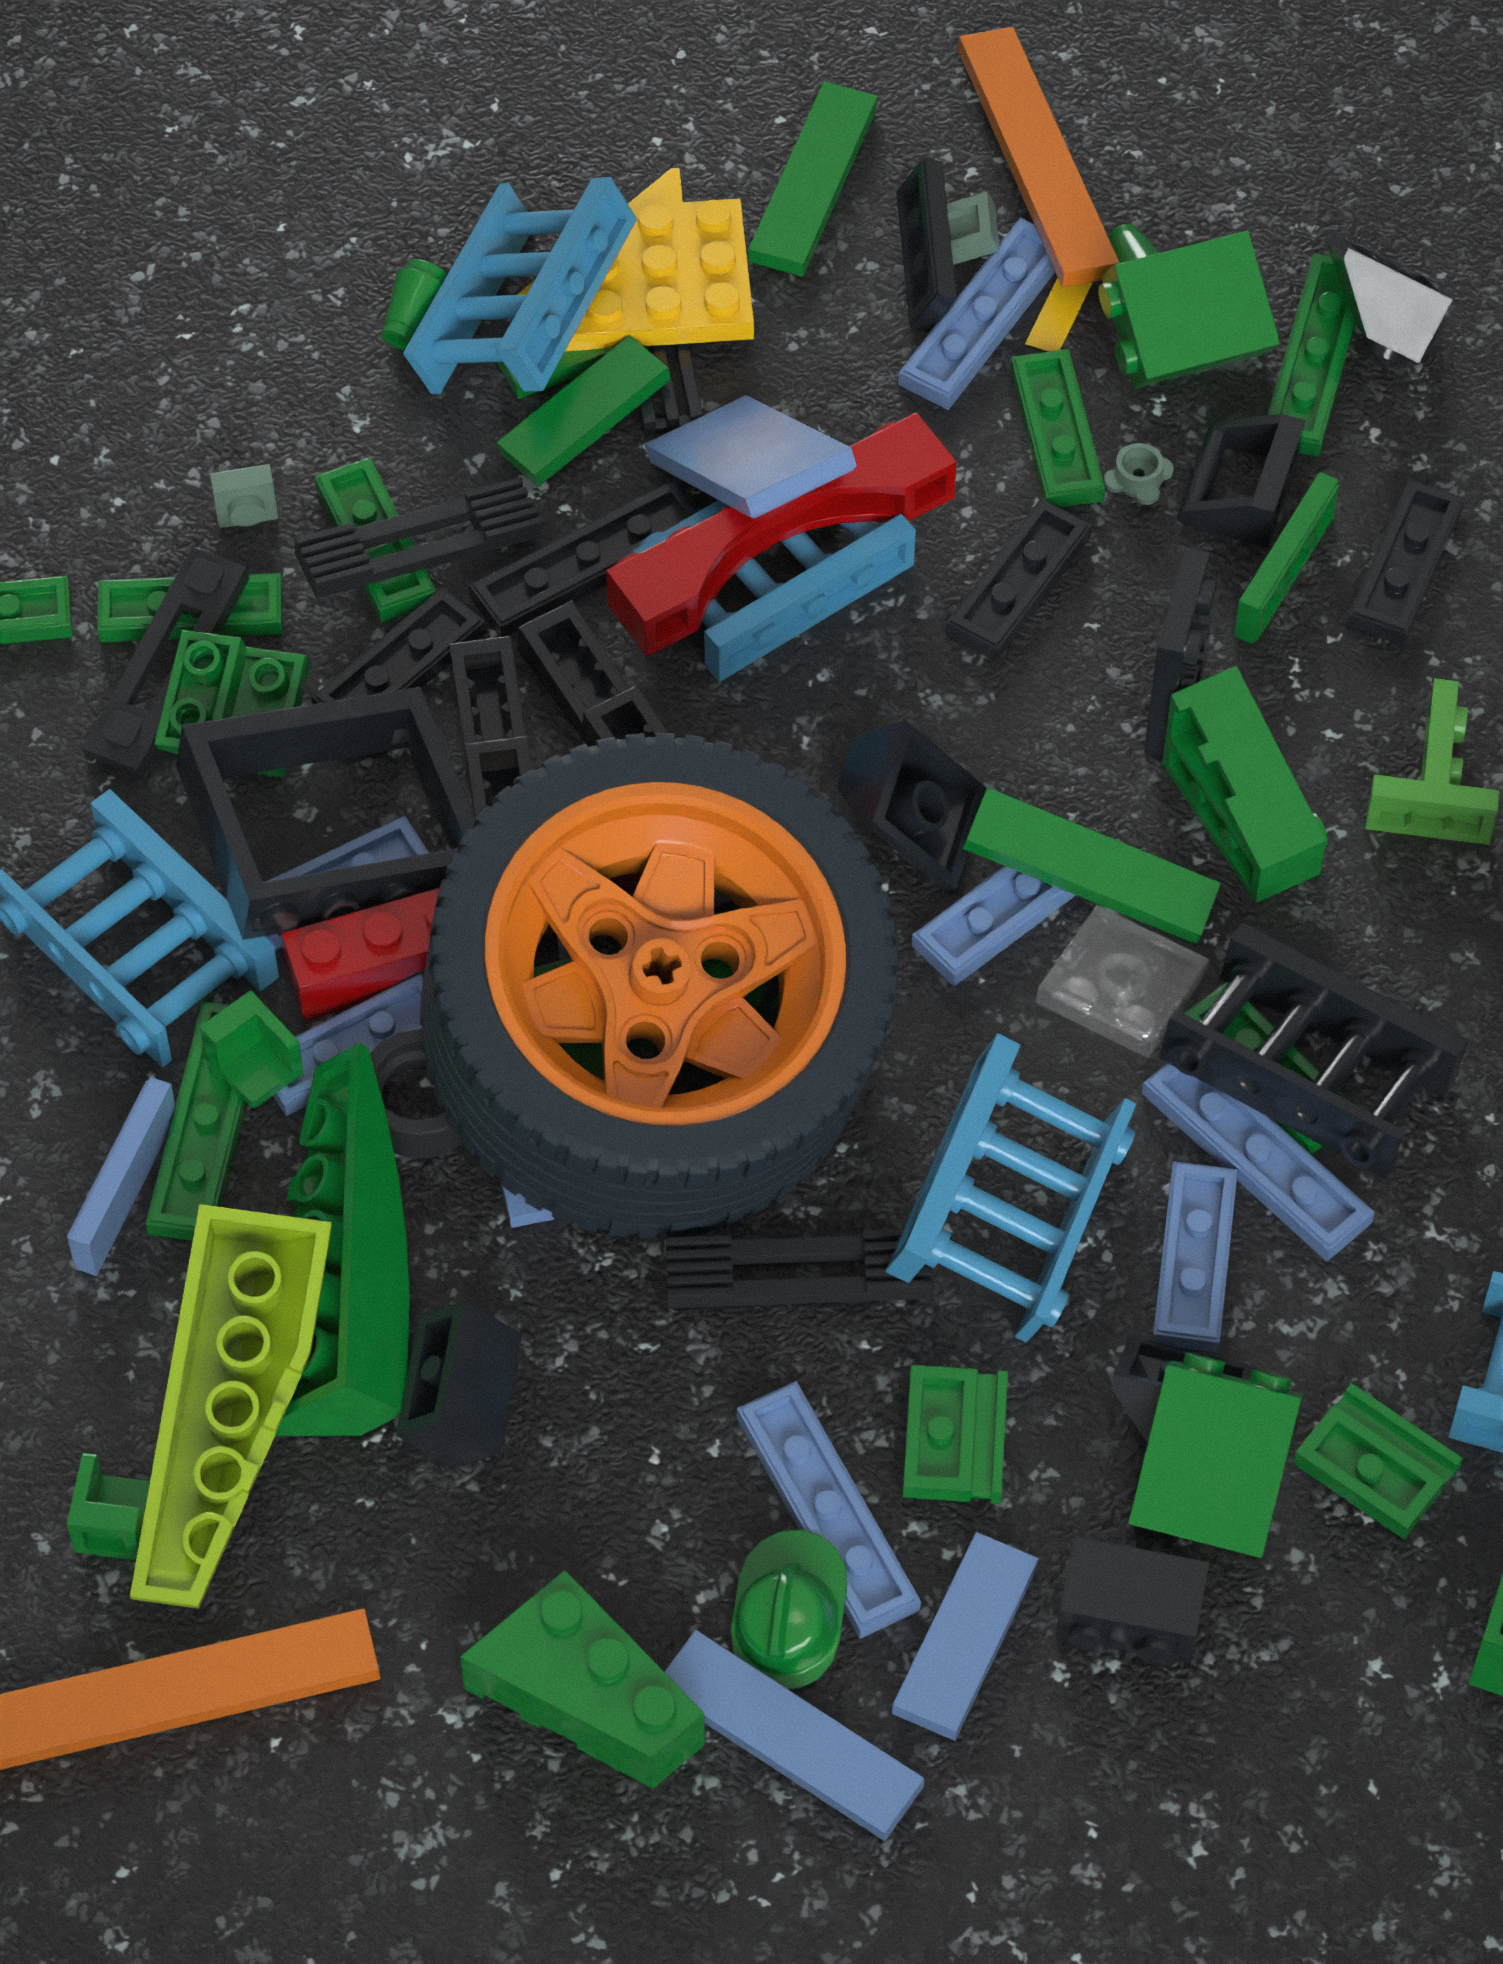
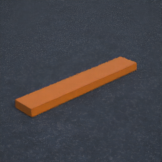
(1037, 156)
(186, 1688)

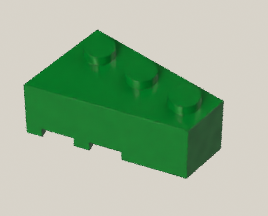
(1241, 785)
(587, 1680)

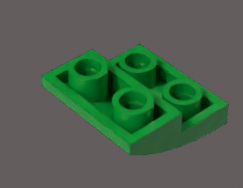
(225, 679)

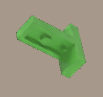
(1437, 802)

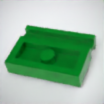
(955, 1434)
(1377, 1461)

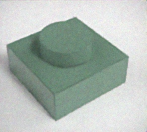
(973, 227)
(244, 496)

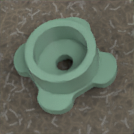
(1141, 460)

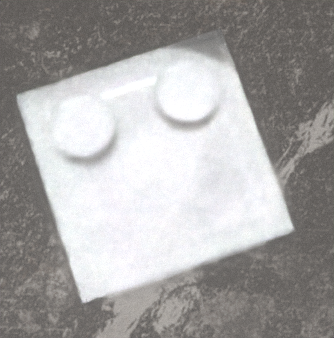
(1122, 981)

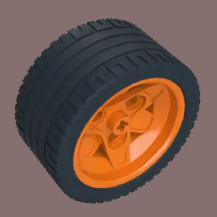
(692, 825)

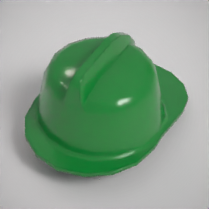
(790, 1607)

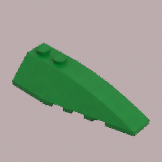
(362, 1320)

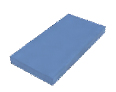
(751, 456)

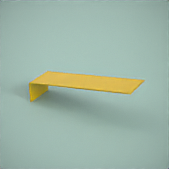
(1057, 316)

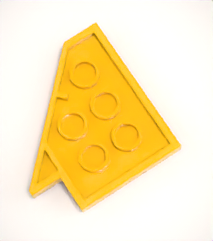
(675, 276)

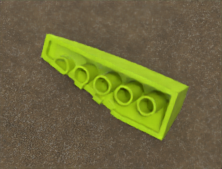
(229, 1383)

